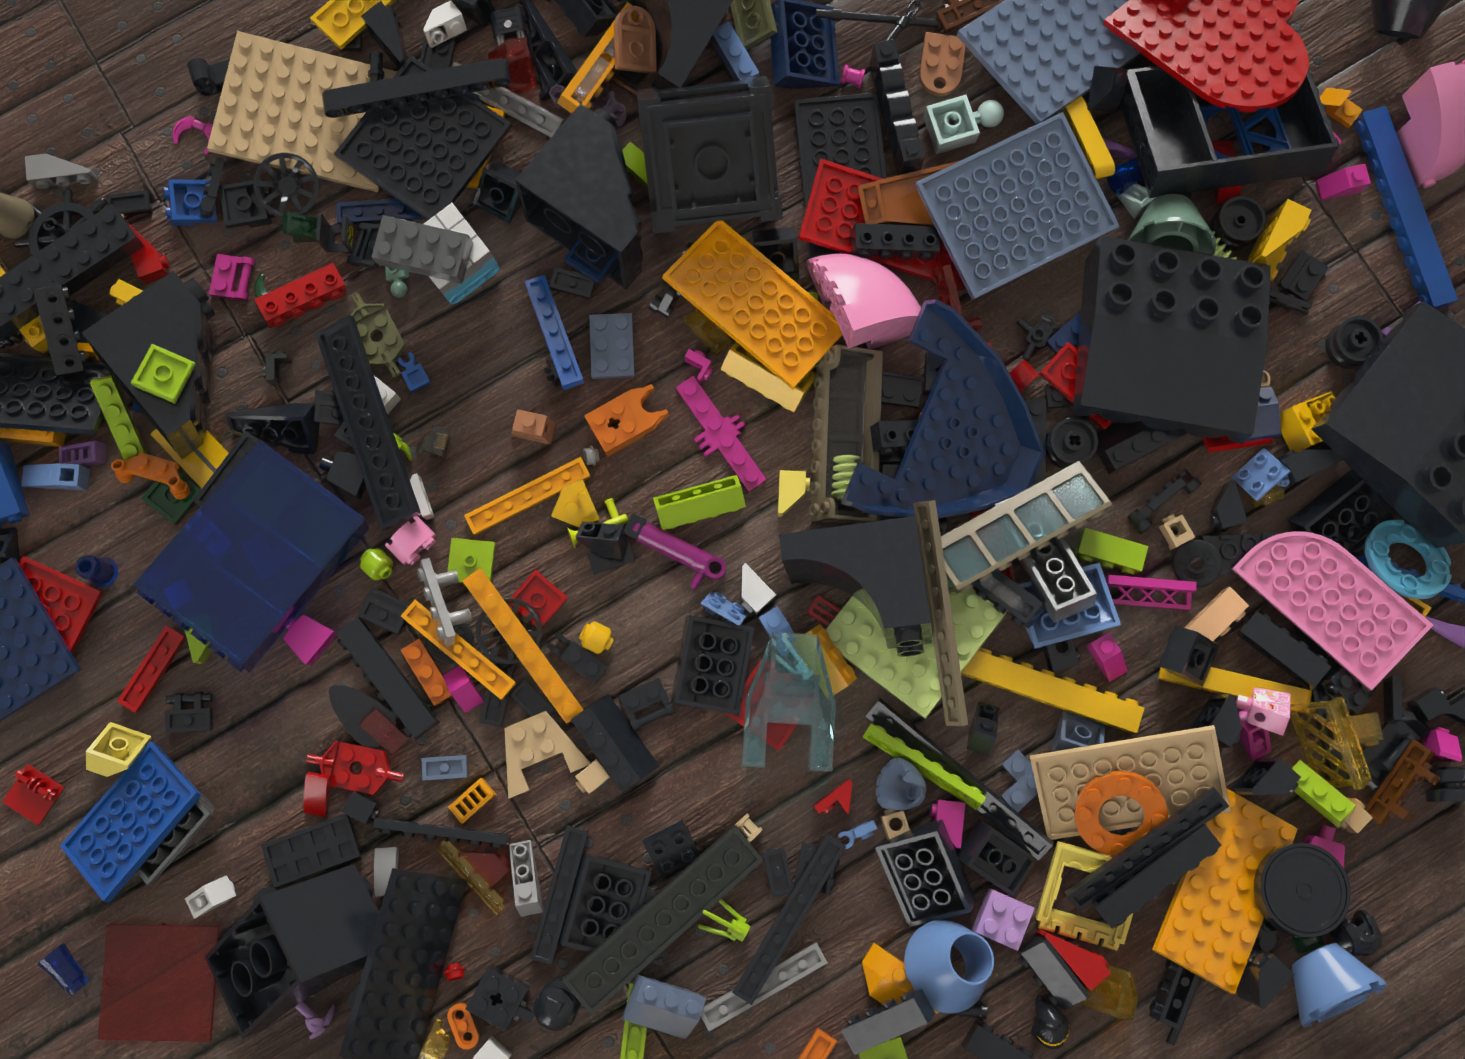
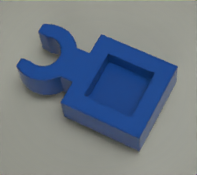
(414, 374)

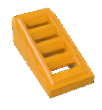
(485, 788)

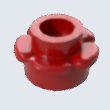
(454, 972)

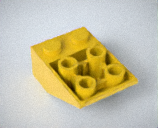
(1299, 419)

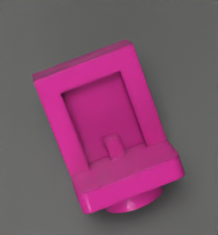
(698, 360)

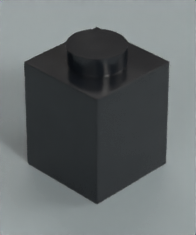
(362, 808)

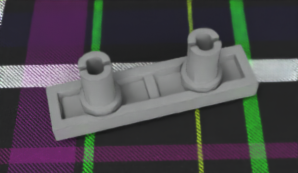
(438, 610)

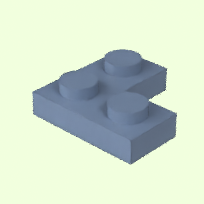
(1025, 787)

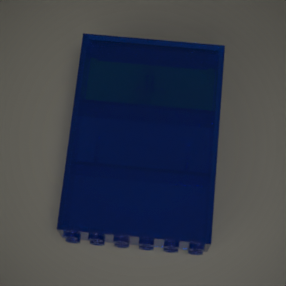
(252, 557)

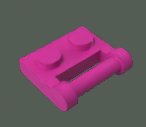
(225, 277)

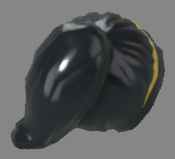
(1050, 1025)

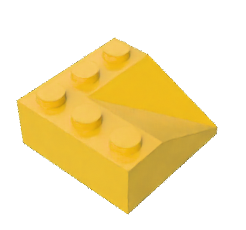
(1278, 232)

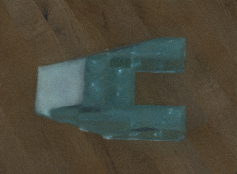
(791, 689)

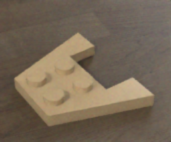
(533, 742)

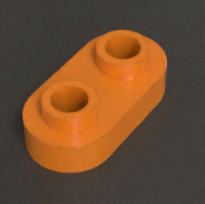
(462, 1025)

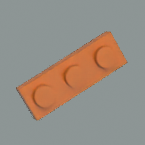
(426, 671)

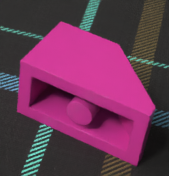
(1343, 182)
(1107, 656)
(1254, 739)
(1443, 745)
(952, 816)

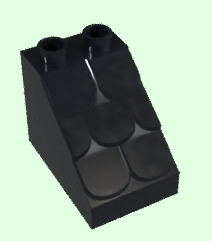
(583, 193)
(177, 320)

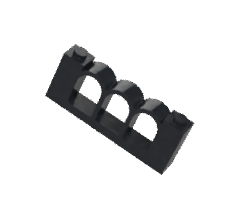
(896, 108)

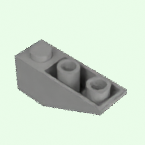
(48, 171)
(525, 879)

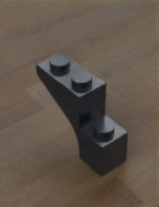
(1434, 703)

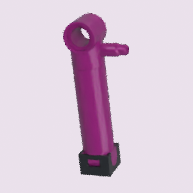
(675, 548)

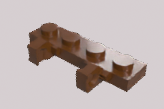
(963, 11)
(1410, 767)

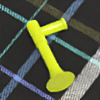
(615, 519)

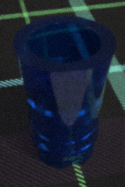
(1125, 176)
(98, 570)
(64, 969)

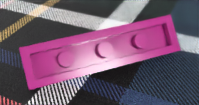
(1151, 584)

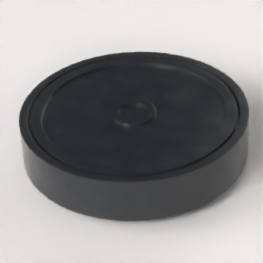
(1302, 890)

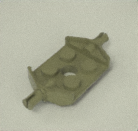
(373, 319)

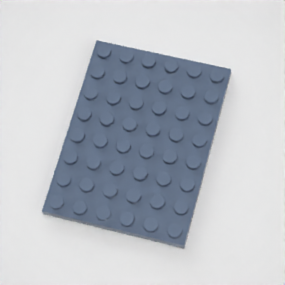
(1046, 49)
(1016, 205)

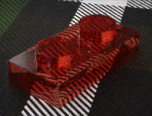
(383, 731)

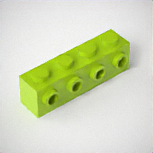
(699, 502)

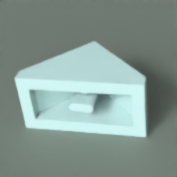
(1135, 200)

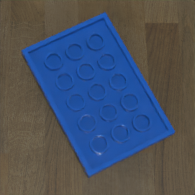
(130, 821)

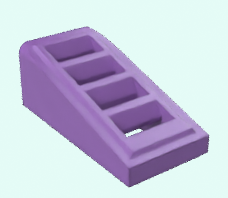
(95, 449)

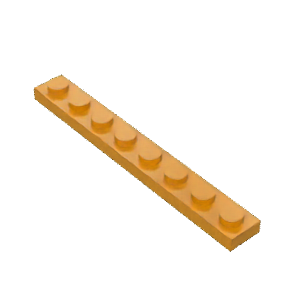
(522, 645)

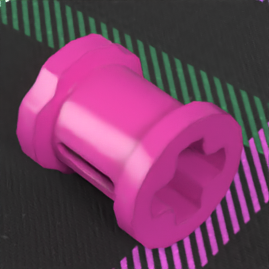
(852, 76)

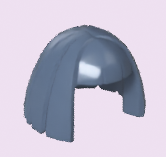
(900, 786)

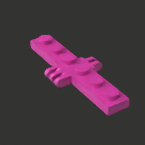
(720, 434)

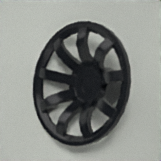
(286, 184)
(491, 654)

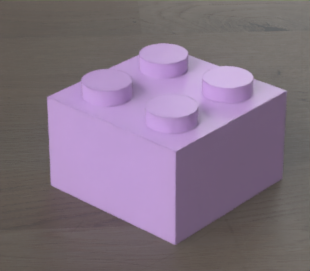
(1003, 919)

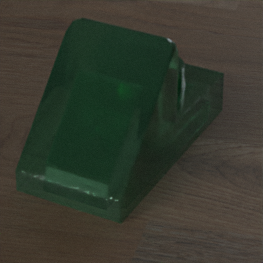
(300, 226)

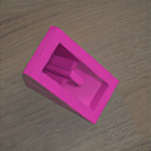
(463, 689)

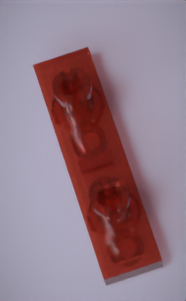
(948, 294)

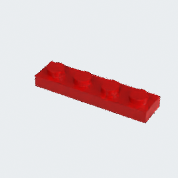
(151, 669)

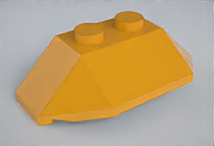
(885, 975)

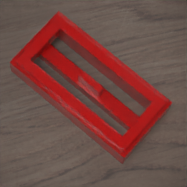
(814, 606)

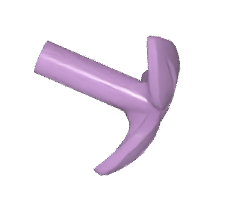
(313, 1022)

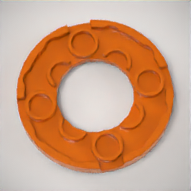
(1112, 785)

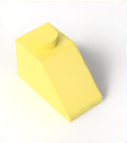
(791, 489)

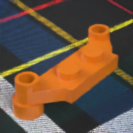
(154, 469)

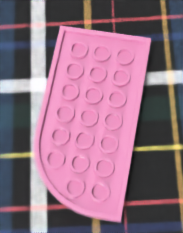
(1334, 602)

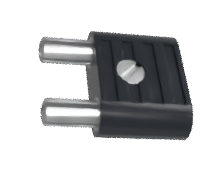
(507, 24)

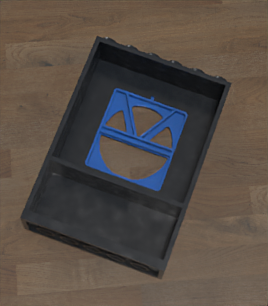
(1176, 150)

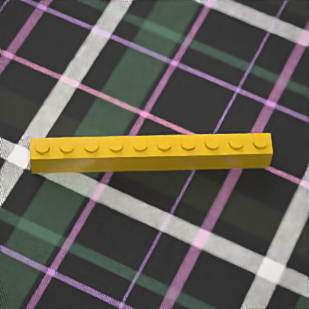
(1055, 691)

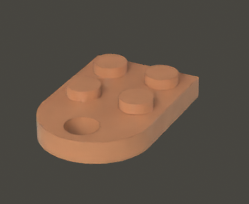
(635, 41)
(942, 62)

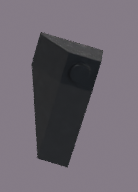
(279, 425)

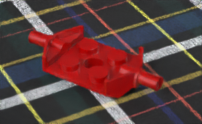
(339, 761)

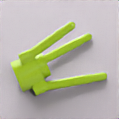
(737, 929)

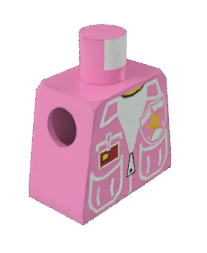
(1266, 709)

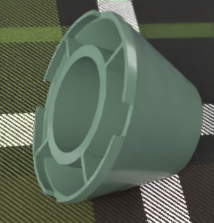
(1174, 224)

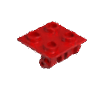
(33, 794)

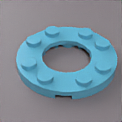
(1436, 559)

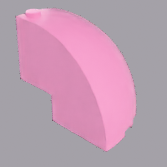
(1436, 132)
(865, 298)

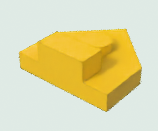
(575, 505)

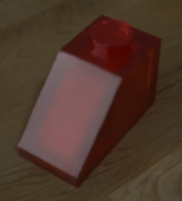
(488, 865)

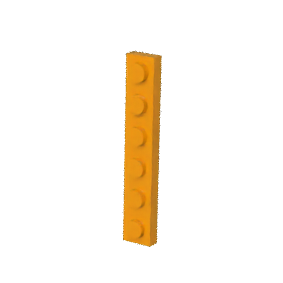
(526, 496)
(460, 652)

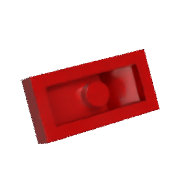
(841, 794)

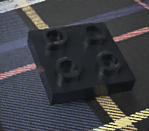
(671, 848)

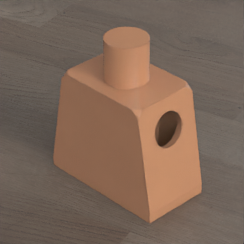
(532, 427)

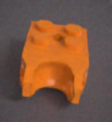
(632, 420)

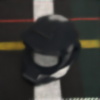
(1361, 936)
(555, 1007)

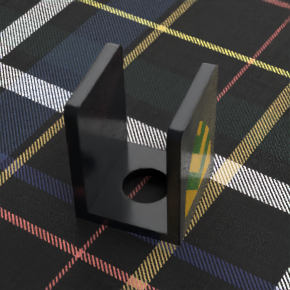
(326, 233)

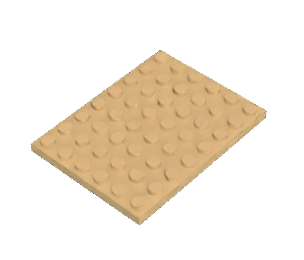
(276, 106)

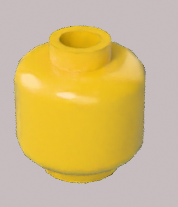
(596, 637)

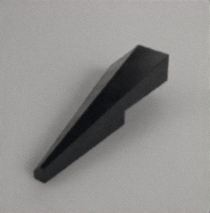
(546, 52)

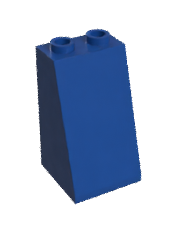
(12, 499)

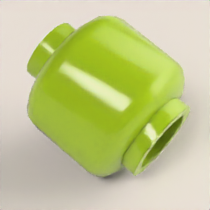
(376, 564)

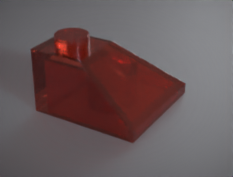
(519, 61)

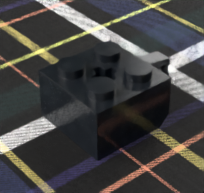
(512, 1002)

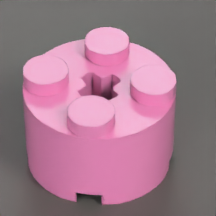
(411, 541)

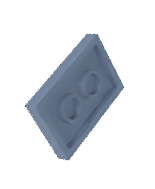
(611, 346)

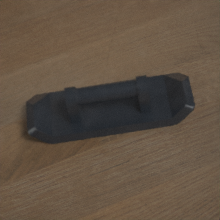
(1396, 739)

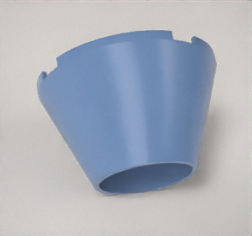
(930, 967)
(1331, 983)

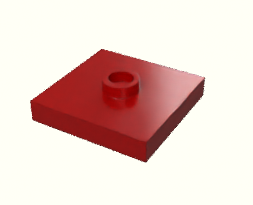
(541, 596)

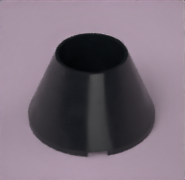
(1406, 17)

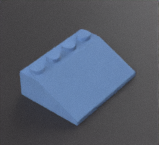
(1092, 620)

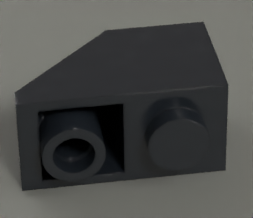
(603, 539)
(983, 728)

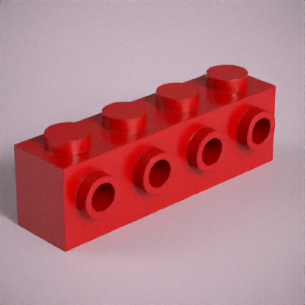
(301, 295)

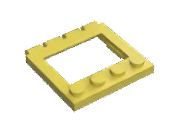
(1068, 923)

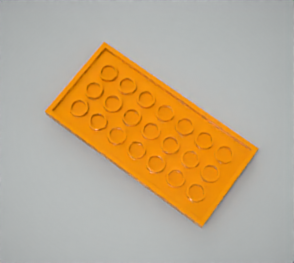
(755, 303)
(1215, 905)

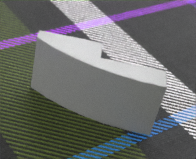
(384, 861)

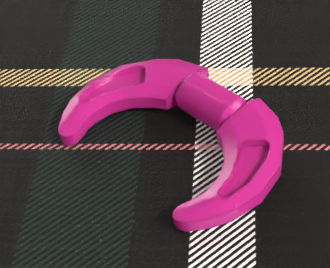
(189, 123)

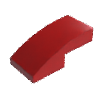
(316, 794)

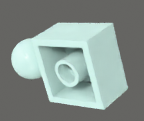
(955, 125)

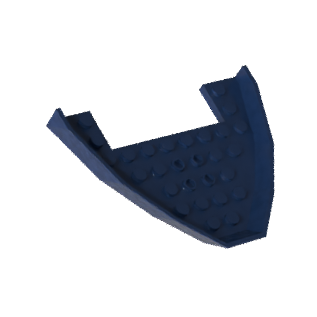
(971, 438)

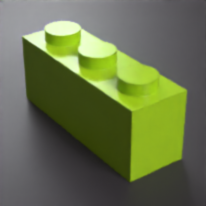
(1110, 551)
(1322, 795)

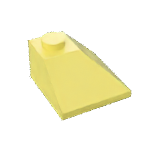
(115, 749)

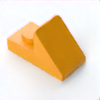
(1339, 106)

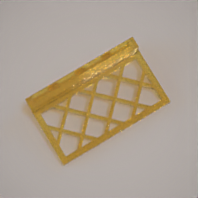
(1345, 742)

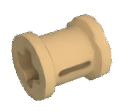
(748, 828)

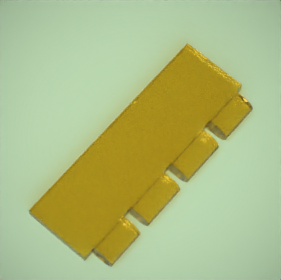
(476, 881)

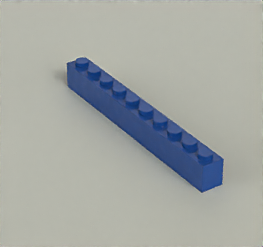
(1405, 208)

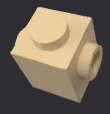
(1358, 819)

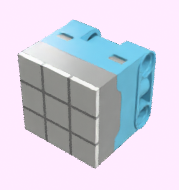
(481, 261)

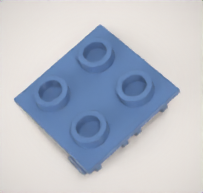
(1262, 474)
(717, 603)

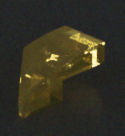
(436, 1042)

